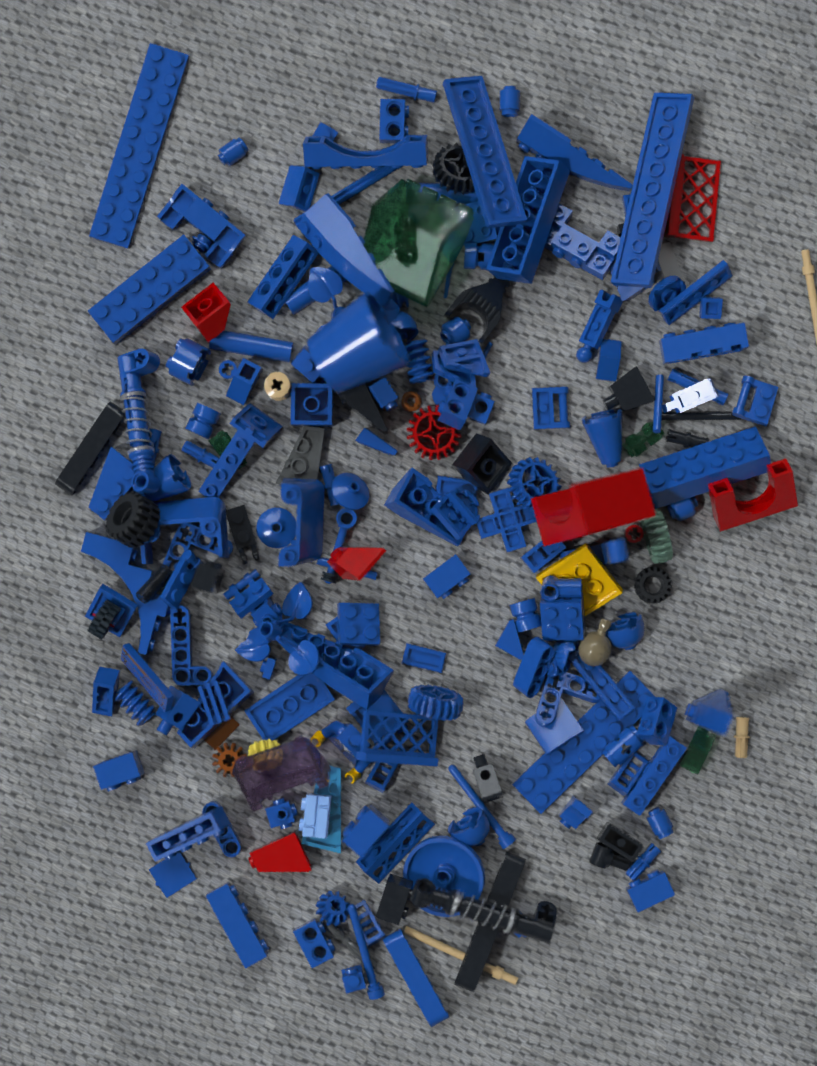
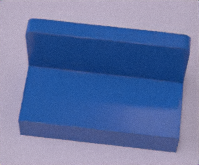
(299, 187)

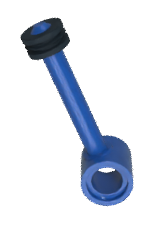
(329, 576)

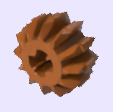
(223, 755)

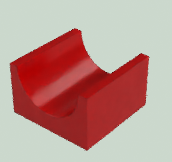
(593, 506)

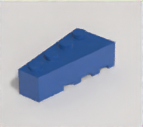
(704, 343)
(235, 694)

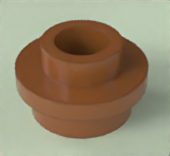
(411, 394)

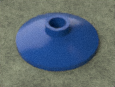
(346, 496)
(287, 527)

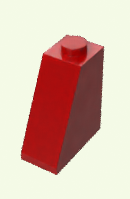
(281, 855)

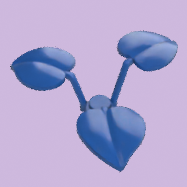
(325, 284)
(306, 656)

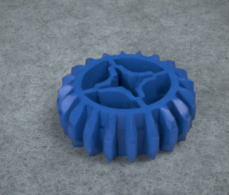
(536, 473)
(435, 702)

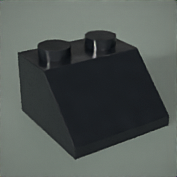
(482, 463)

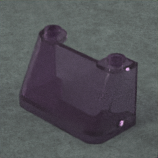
(280, 770)

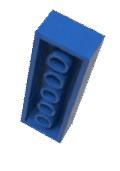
(521, 245)
(149, 289)
(692, 469)

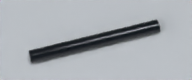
(698, 416)

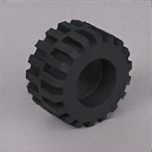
(132, 519)

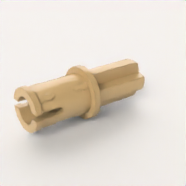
(741, 736)

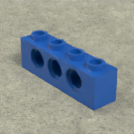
(283, 277)
(653, 776)

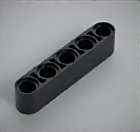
(90, 447)

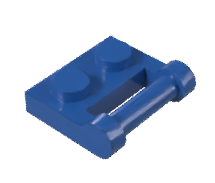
(761, 404)
(544, 411)

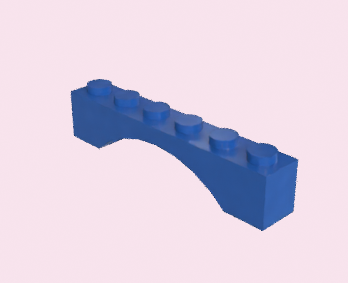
(323, 152)

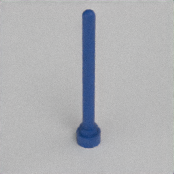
(505, 839)
(374, 989)

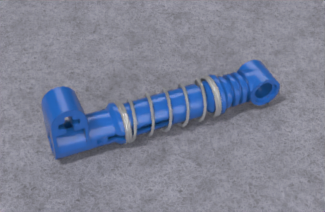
(136, 418)

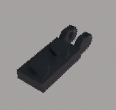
(242, 532)

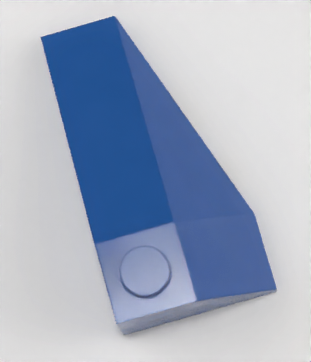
(413, 500)

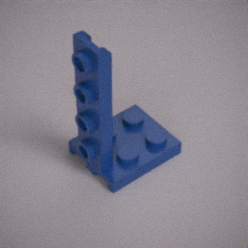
(252, 427)

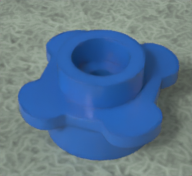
(201, 243)

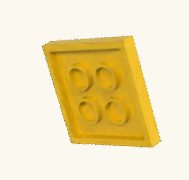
(597, 582)

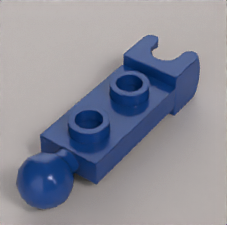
(598, 324)

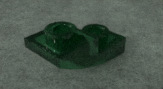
(698, 750)

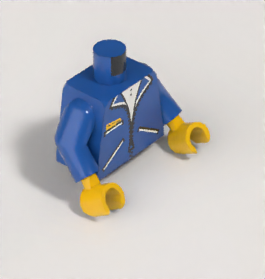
(348, 741)

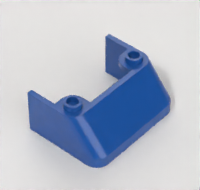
(207, 511)

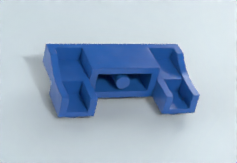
(204, 218)
(580, 249)

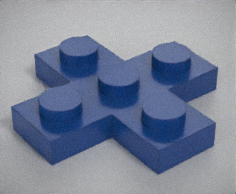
(506, 520)

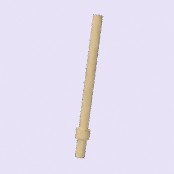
(808, 270)
(497, 972)

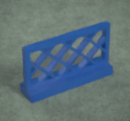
(392, 756)

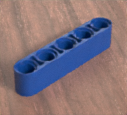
(415, 978)

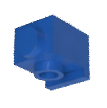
(353, 979)

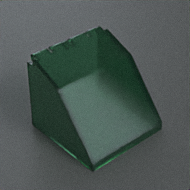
(438, 238)

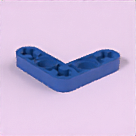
(194, 540)
(564, 687)

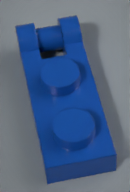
(180, 579)

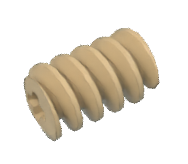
(273, 393)

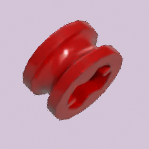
(628, 537)

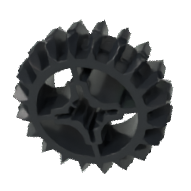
(447, 169)

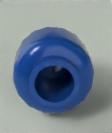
(455, 331)
(682, 509)

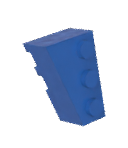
(112, 483)

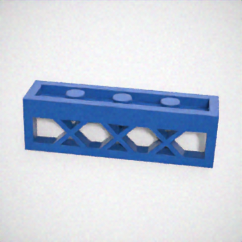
(392, 841)

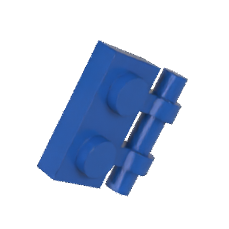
(250, 597)

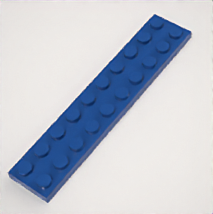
(139, 146)
(652, 190)

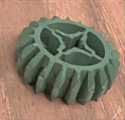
(657, 538)

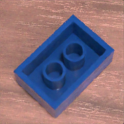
(365, 830)

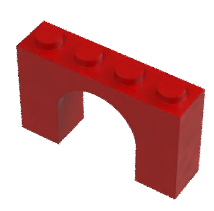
(777, 497)

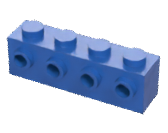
(188, 833)
(237, 924)

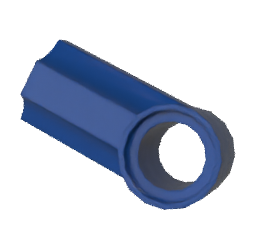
(563, 588)

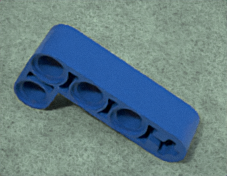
(185, 645)

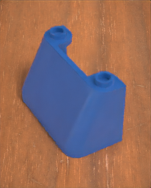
(309, 498)

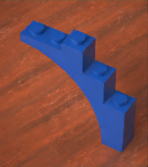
(119, 559)

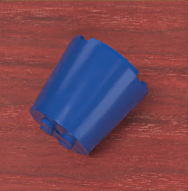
(357, 346)

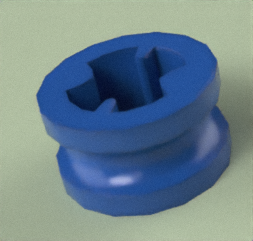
(222, 366)

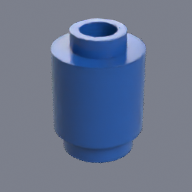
(509, 101)
(232, 151)
(660, 822)

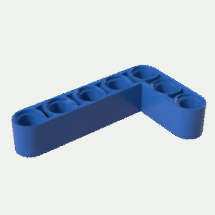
(607, 552)

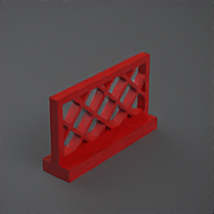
(675, 211)

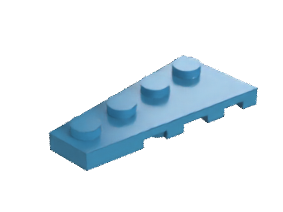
(333, 841)

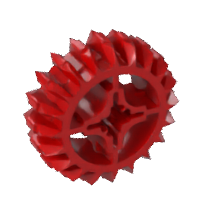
(437, 450)

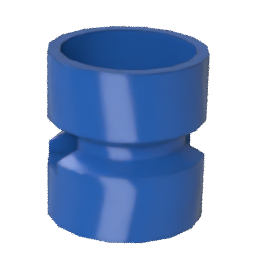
(471, 255)
(203, 420)
(525, 615)

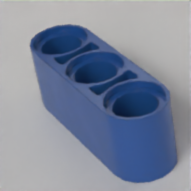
(533, 667)
(230, 836)

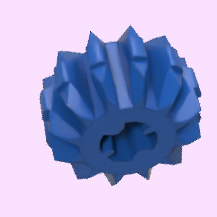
(325, 904)

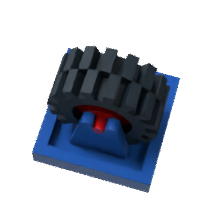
(109, 612)

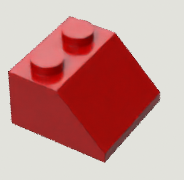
(208, 311)

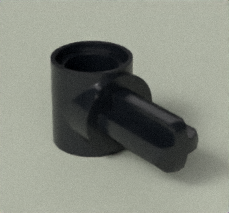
(604, 857)

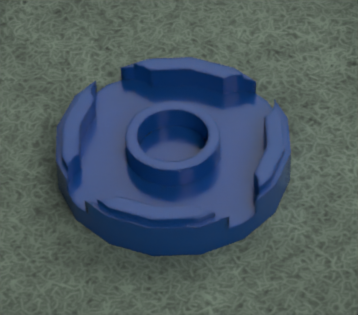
(665, 291)

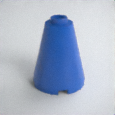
(606, 435)
(171, 479)

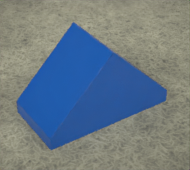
(608, 360)
(510, 641)

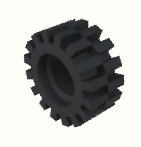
(664, 590)

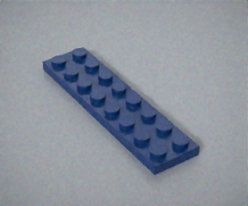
(484, 151)
(559, 770)

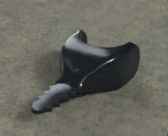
(483, 300)

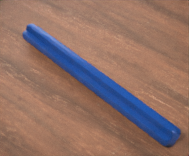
(357, 186)

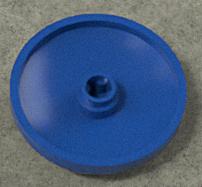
(448, 865)

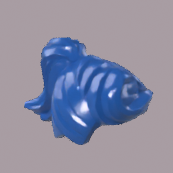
(560, 660)

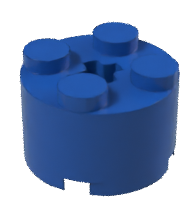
(188, 361)

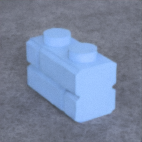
(315, 815)

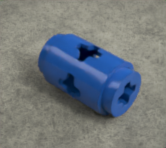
(613, 748)

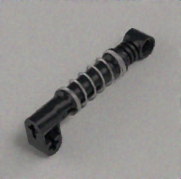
(477, 910)

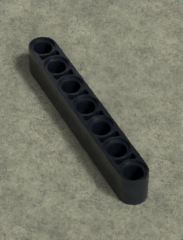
(485, 935)

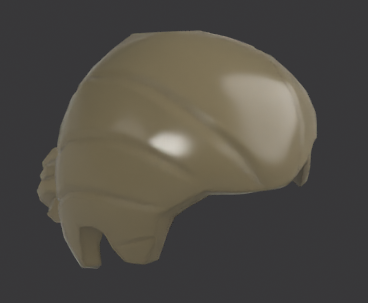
(596, 646)

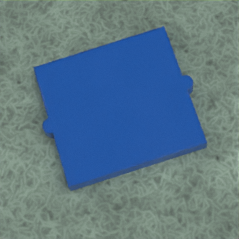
(172, 874)

